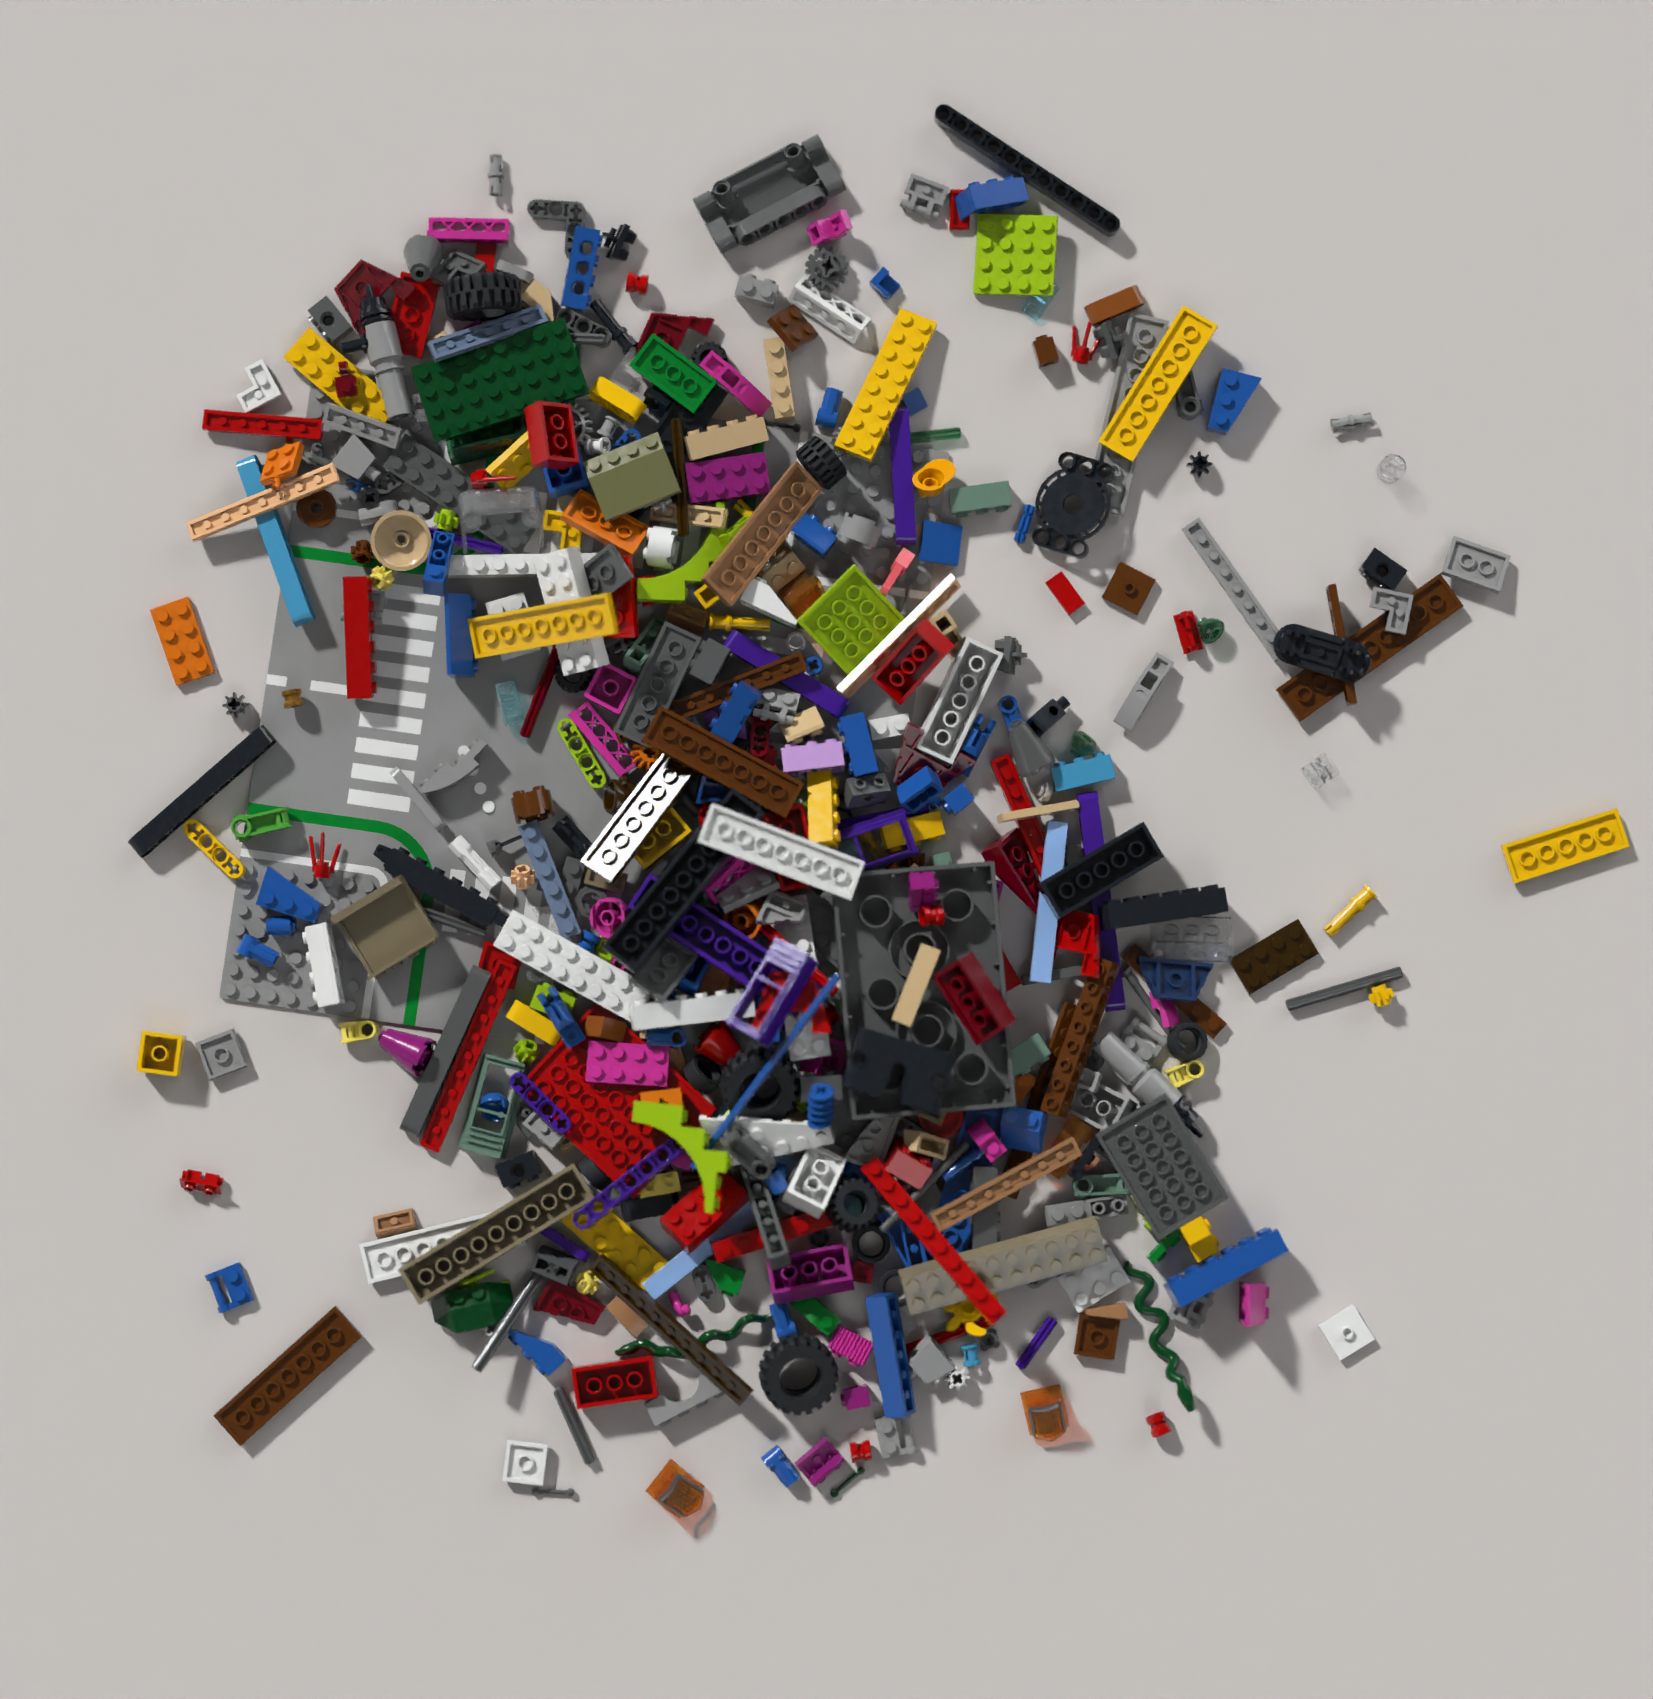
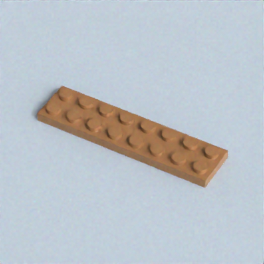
(762, 534)

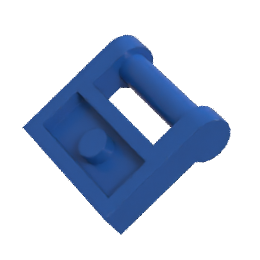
(236, 1286)

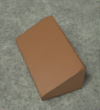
(688, 617)
(394, 1223)

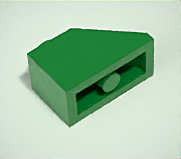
(726, 1277)

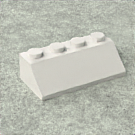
(324, 965)

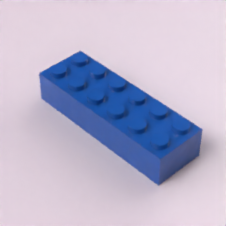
(1225, 1267)

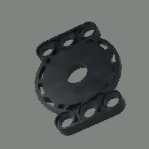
(1075, 525)

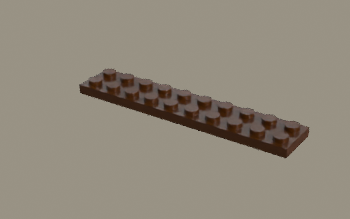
(1429, 607)

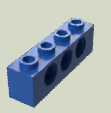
(569, 297)

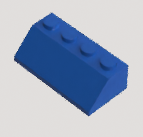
(459, 645)

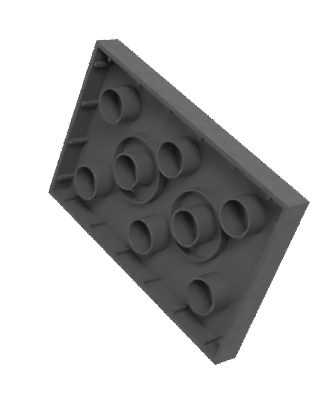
(874, 957)

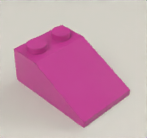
(1253, 1303)

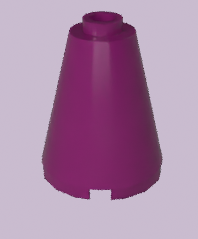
(408, 1049)

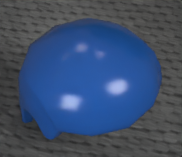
(494, 1102)

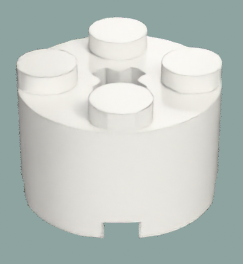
(662, 547)

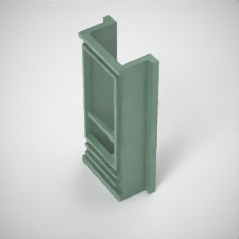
(483, 1140)

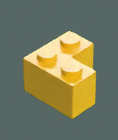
(1198, 1238)

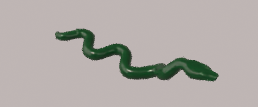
(713, 1334)
(1183, 1391)

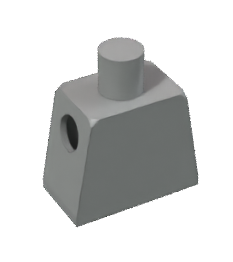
(356, 460)
(929, 1360)

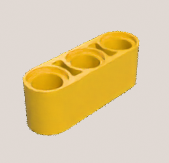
(617, 400)
(533, 1022)

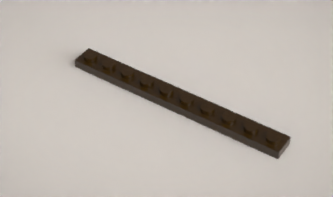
(671, 1329)

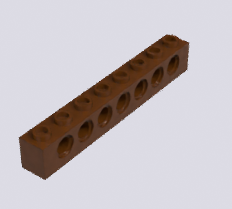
(1079, 1040)

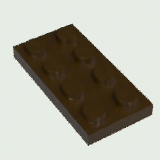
(1273, 956)

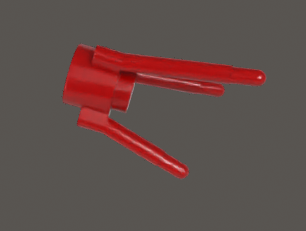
(1081, 354)
(480, 479)
(322, 869)

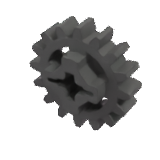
(819, 267)

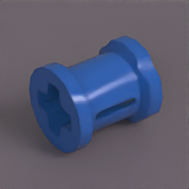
(815, 672)

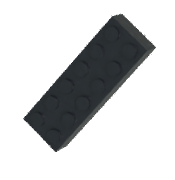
(1100, 870)
(1157, 909)

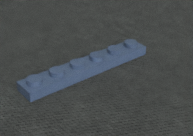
(486, 333)
(549, 879)

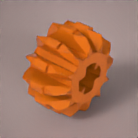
(642, 758)

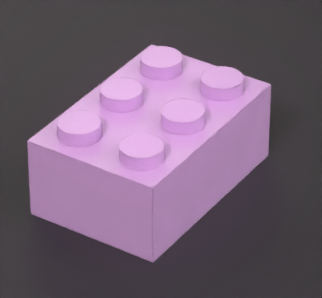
(813, 758)

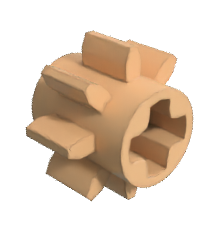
(522, 877)

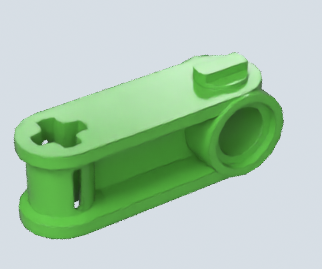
(261, 823)

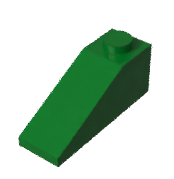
(817, 1314)

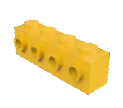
(823, 809)

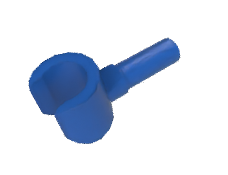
(357, 485)

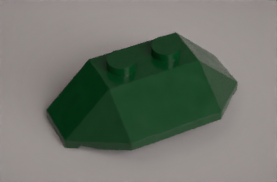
(472, 1307)

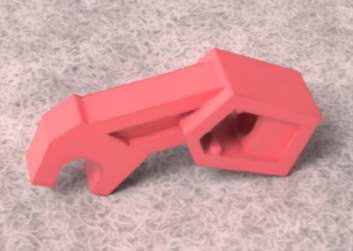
(897, 569)

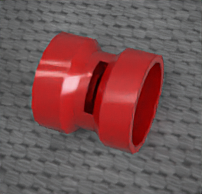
(637, 284)
(931, 915)
(1158, 1424)
(860, 1451)

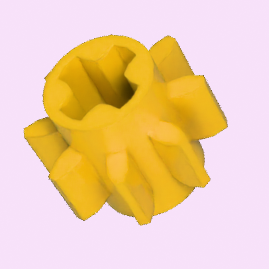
(1381, 995)

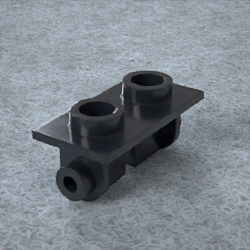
(572, 836)

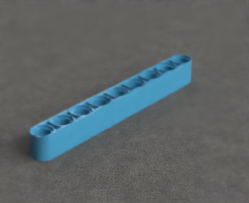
(278, 547)

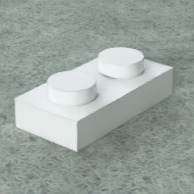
(888, 726)

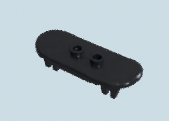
(1322, 652)

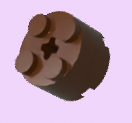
(532, 804)

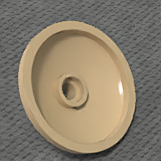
(397, 554)

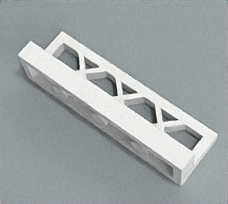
(827, 311)

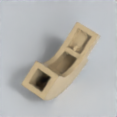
(947, 627)

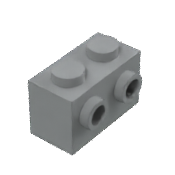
(756, 290)

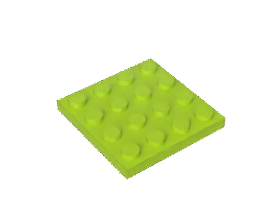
(1015, 255)
(850, 619)

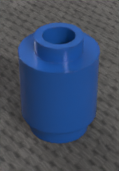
(281, 926)

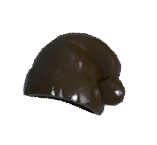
(617, 793)

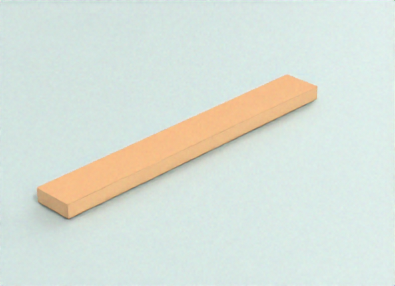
(263, 502)
(896, 637)

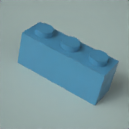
(1082, 772)

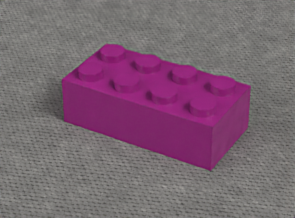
(727, 479)
(812, 1274)

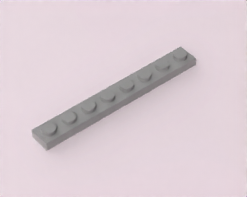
(1232, 583)

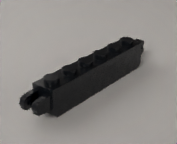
(440, 887)

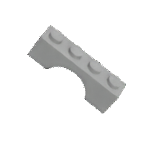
(664, 1408)

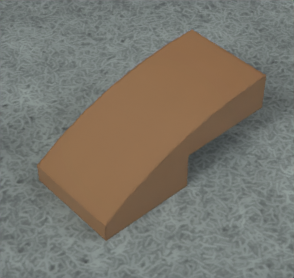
(627, 1316)

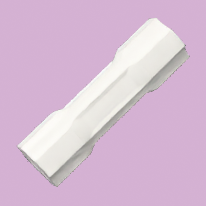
(477, 865)

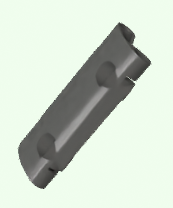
(769, 194)

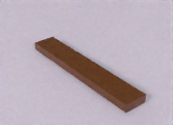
(1338, 630)

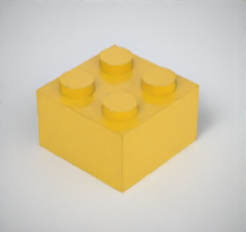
(161, 1053)

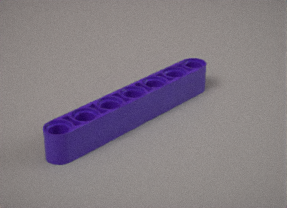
(902, 478)
(801, 683)
(620, 1184)

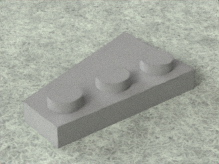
(748, 888)
(873, 1141)

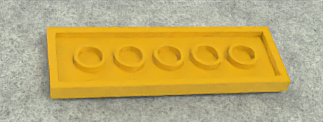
(320, 365)
(1565, 846)
(619, 1244)

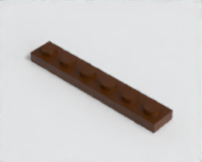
(1196, 1011)

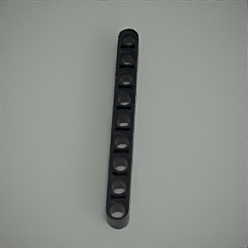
(202, 791)

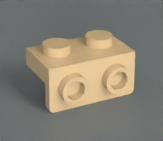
(781, 568)

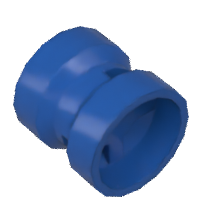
(594, 939)

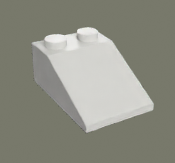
(764, 600)
(814, 1181)

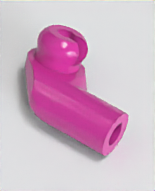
(682, 1310)

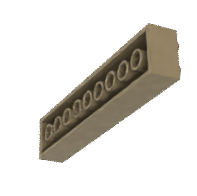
(497, 1234)
(1007, 1264)

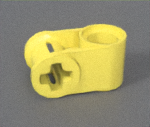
(354, 1031)
(1182, 1073)

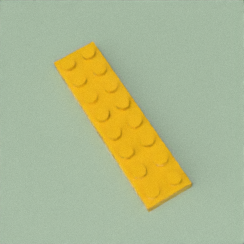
(1158, 384)
(885, 385)
(543, 625)

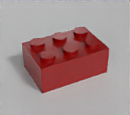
(551, 435)

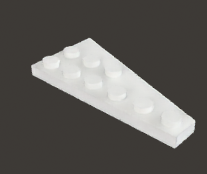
(773, 1136)

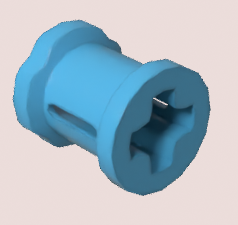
(970, 1354)

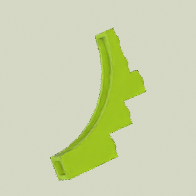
(671, 586)
(708, 1162)

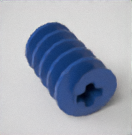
(820, 1106)

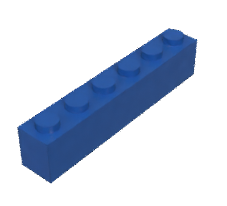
(890, 1355)

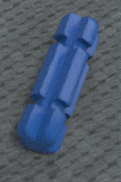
(1024, 524)

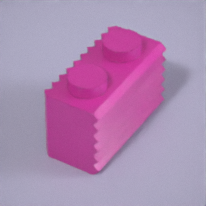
(850, 1345)

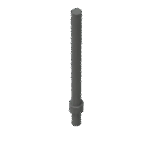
(894, 1218)

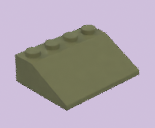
(632, 477)

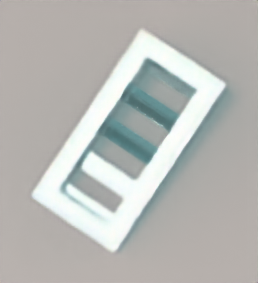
(1032, 314)
(512, 719)

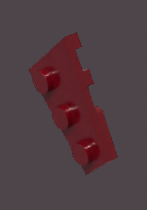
(568, 1302)

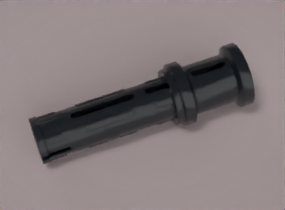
(618, 333)

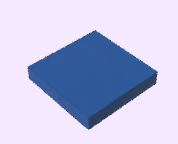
(940, 543)

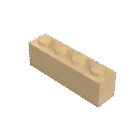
(779, 379)
(725, 438)

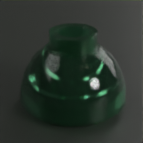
(1210, 629)
(1082, 744)

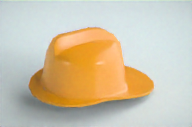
(933, 477)

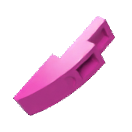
(735, 384)

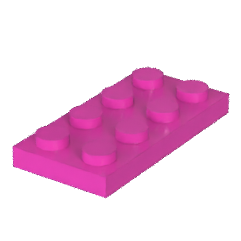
(627, 1063)

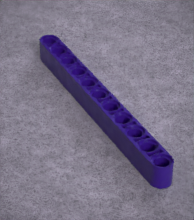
(1092, 839)

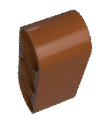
(1114, 305)

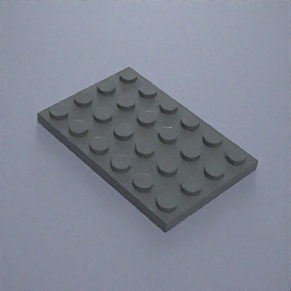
(1162, 1166)

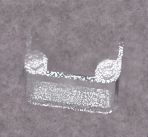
(494, 501)

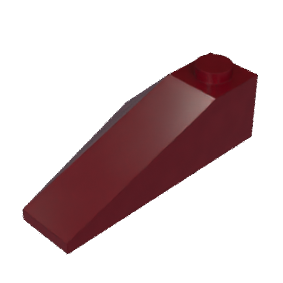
(1014, 866)

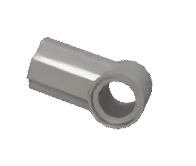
(370, 516)

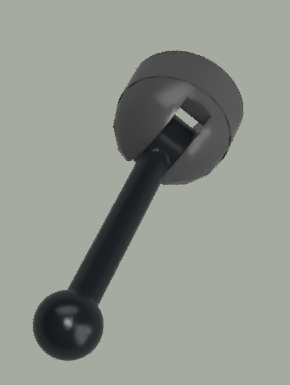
(495, 847)

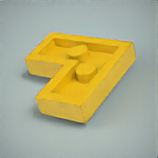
(570, 535)

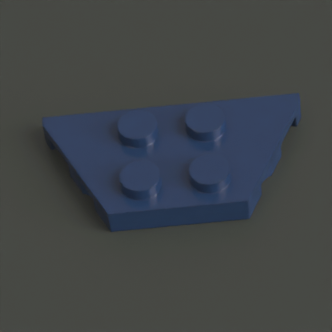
(1174, 978)

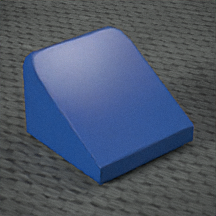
(914, 401)

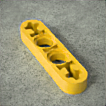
(212, 851)

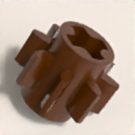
(362, 552)
(918, 859)

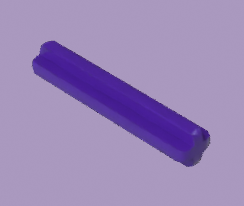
(1036, 1343)

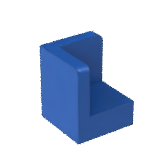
(884, 284)

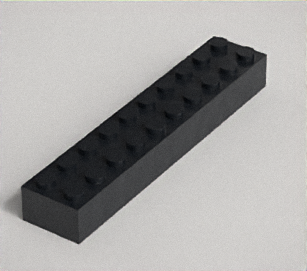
(673, 894)

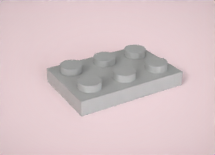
(1475, 564)

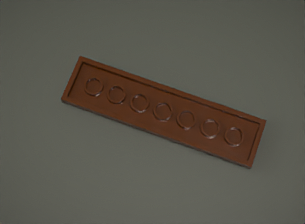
(722, 762)
(288, 1375)

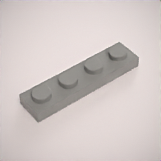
(362, 425)

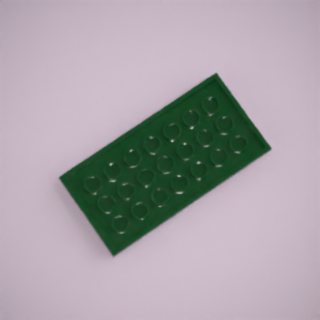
(499, 380)

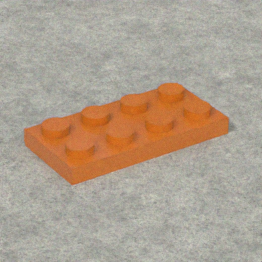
(586, 516)
(182, 641)

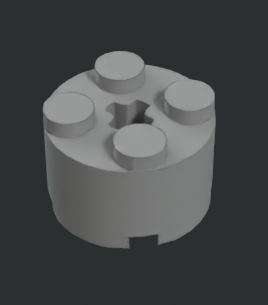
(860, 530)

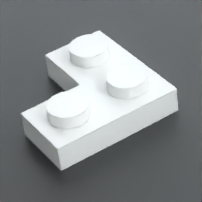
(263, 389)

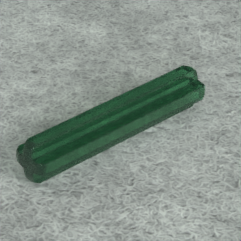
(935, 435)

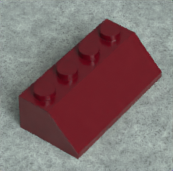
(974, 998)

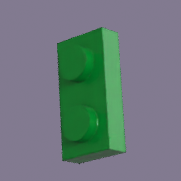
(1158, 1252)

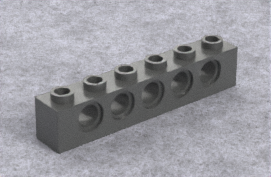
(766, 1220)

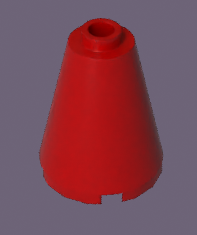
(718, 1043)

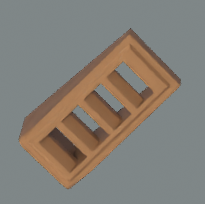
(1114, 1311)

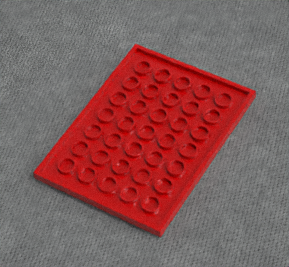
(604, 1111)

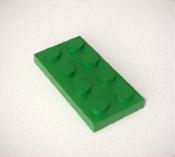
(673, 373)

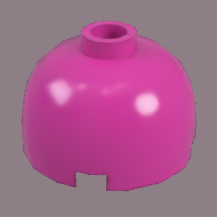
(608, 915)

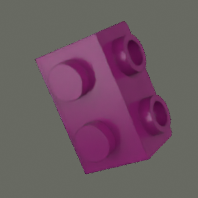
(820, 1461)

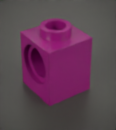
(855, 1397)

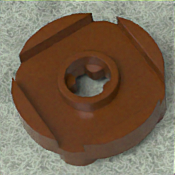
(326, 514)

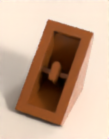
(605, 1028)

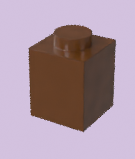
(1045, 351)

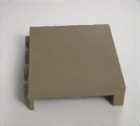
(387, 927)

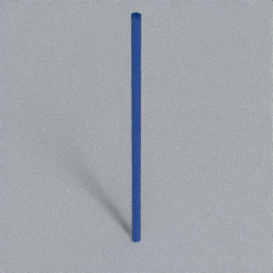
(771, 1063)

